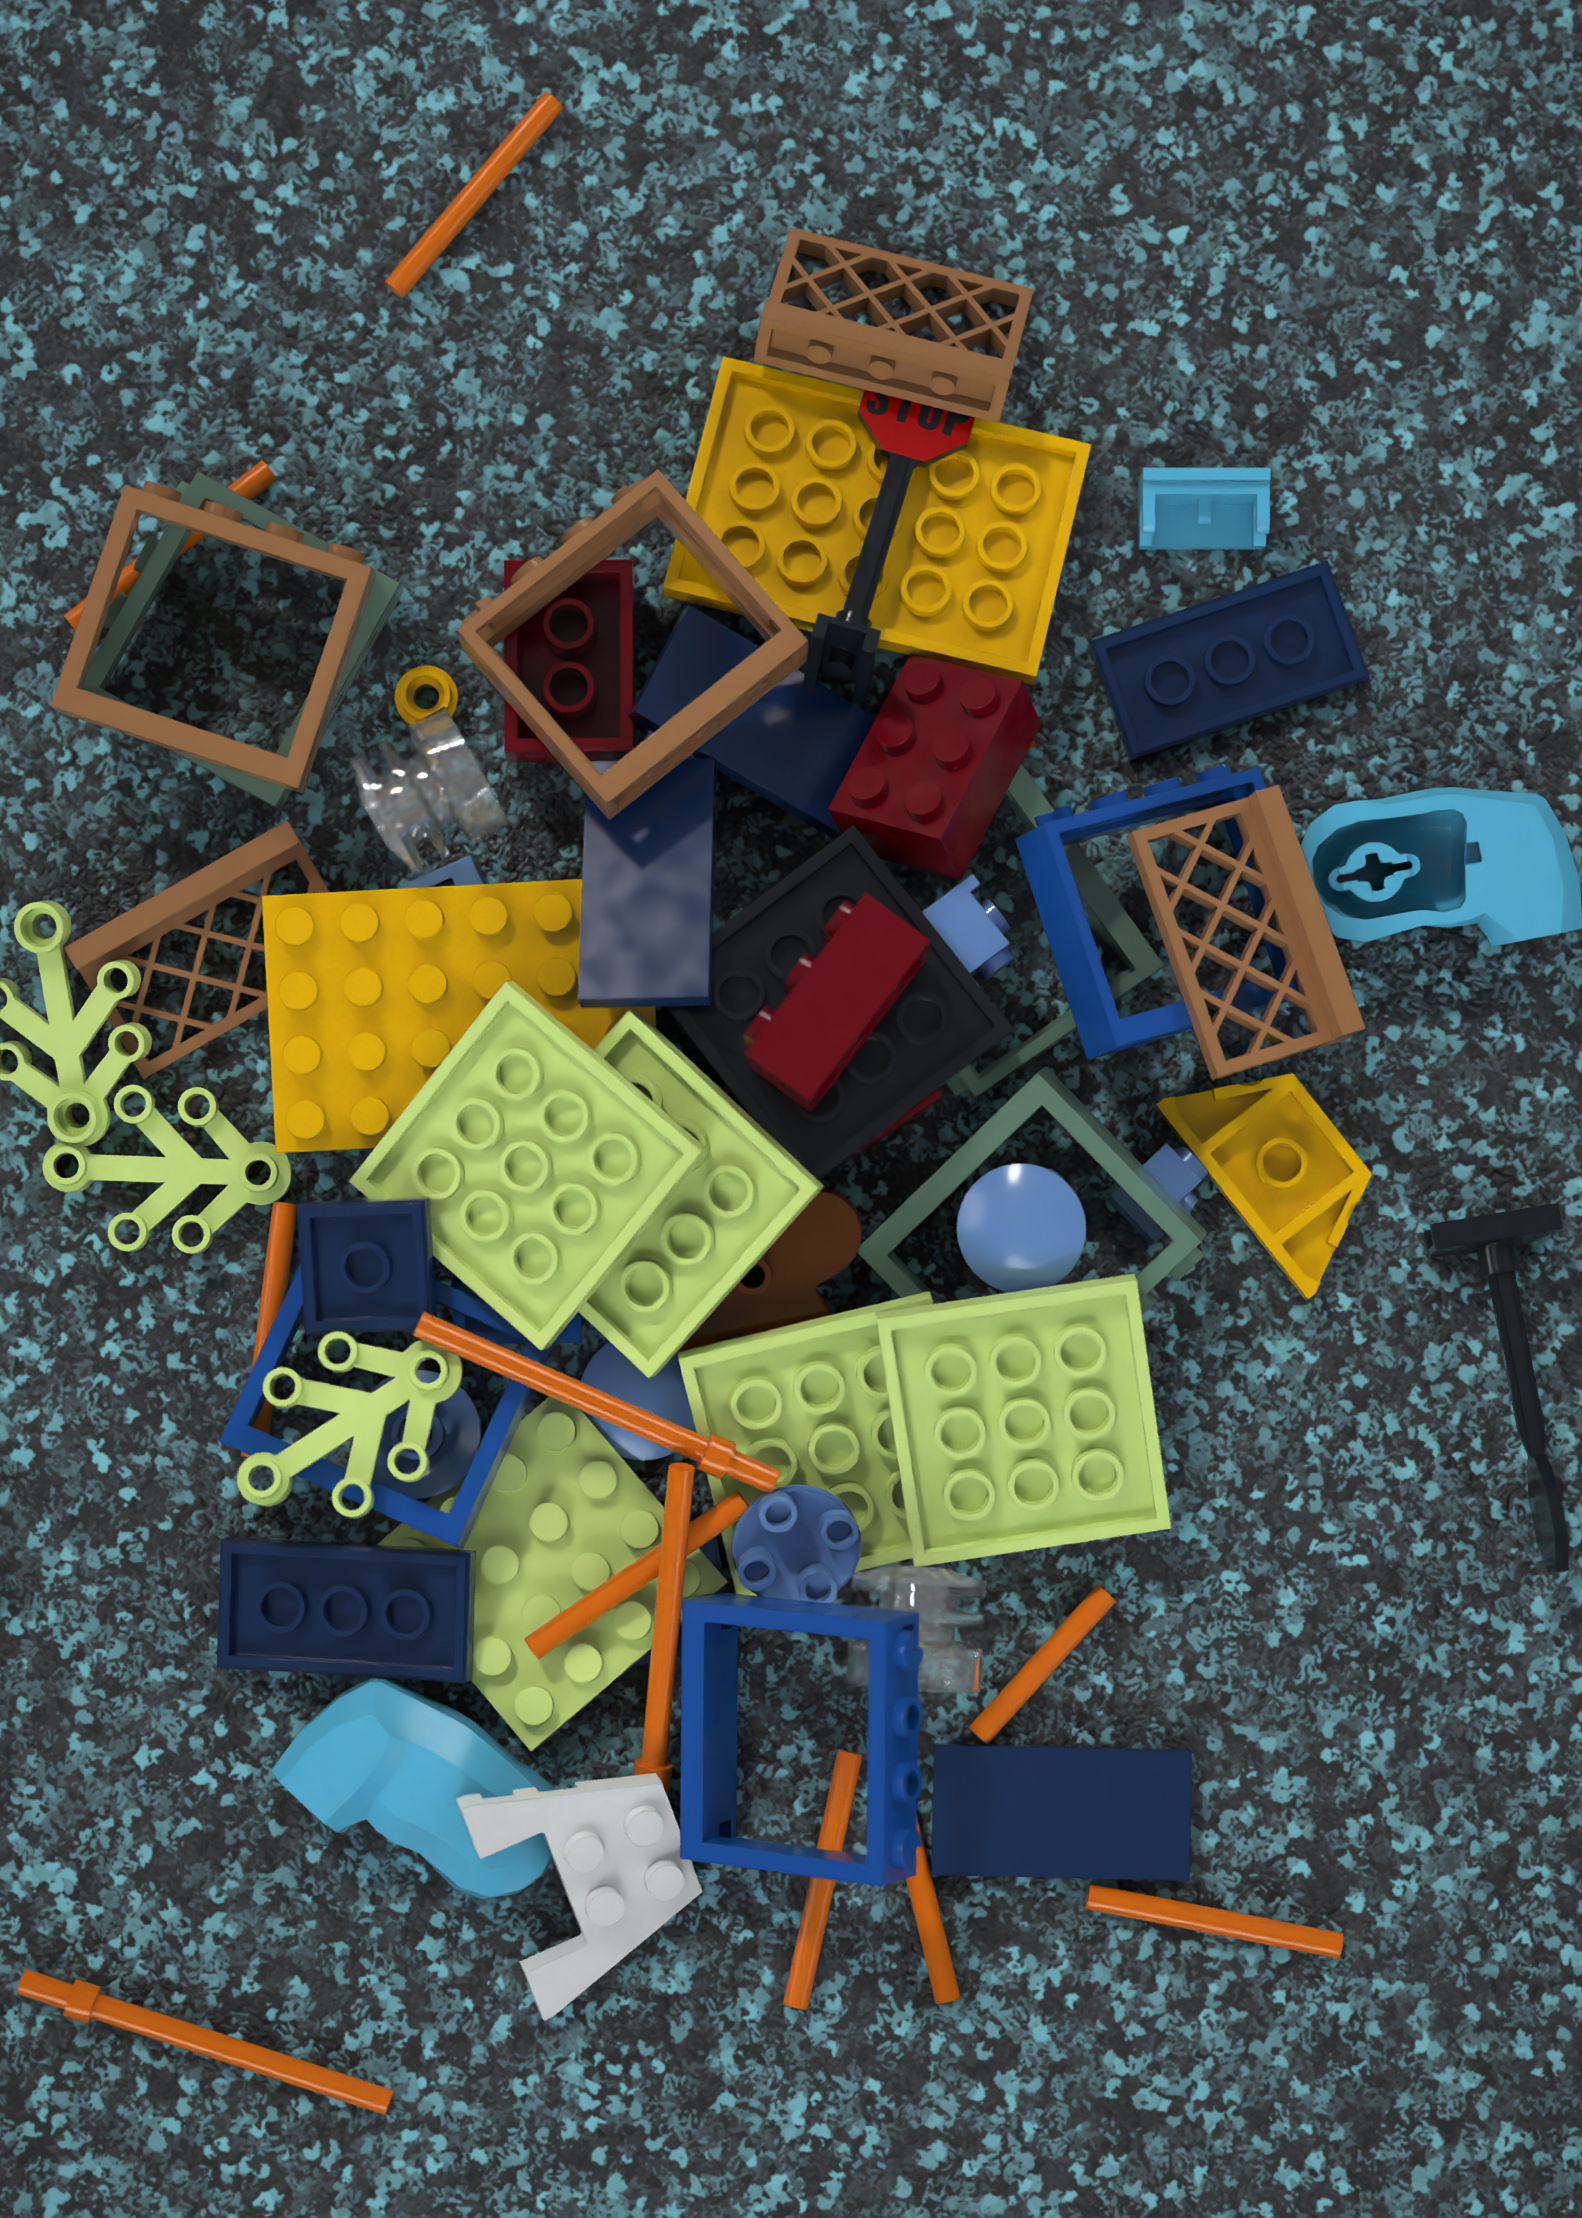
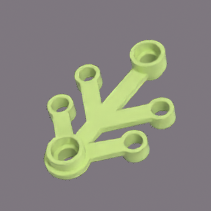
(65, 1035)
(179, 1170)
(360, 1416)

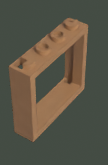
(225, 525)
(582, 549)

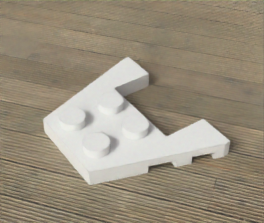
(615, 1860)

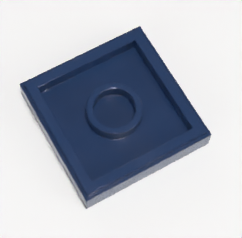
(366, 1264)

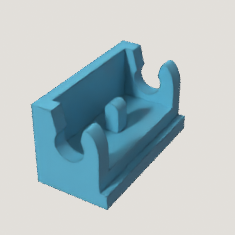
(1204, 508)

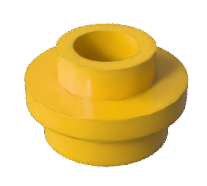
(421, 678)

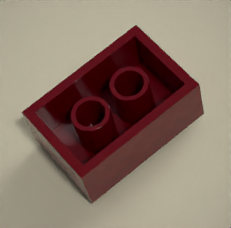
(577, 665)
(936, 764)
(835, 1000)

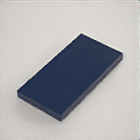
(1228, 661)
(784, 746)
(650, 894)
(346, 1609)
(1061, 1812)

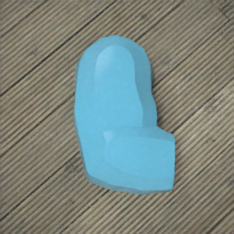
(1444, 864)
(401, 1767)

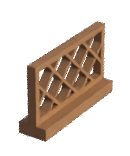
(884, 356)
(170, 911)
(1297, 923)

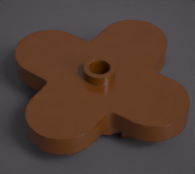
(806, 1254)

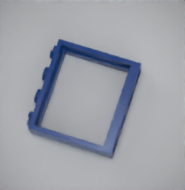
(1067, 923)
(450, 1527)
(710, 1736)

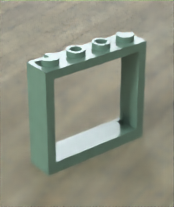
(154, 566)
(1106, 915)
(1046, 1091)

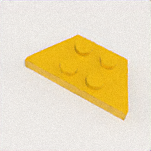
(1276, 1167)

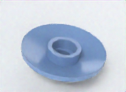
(451, 1450)

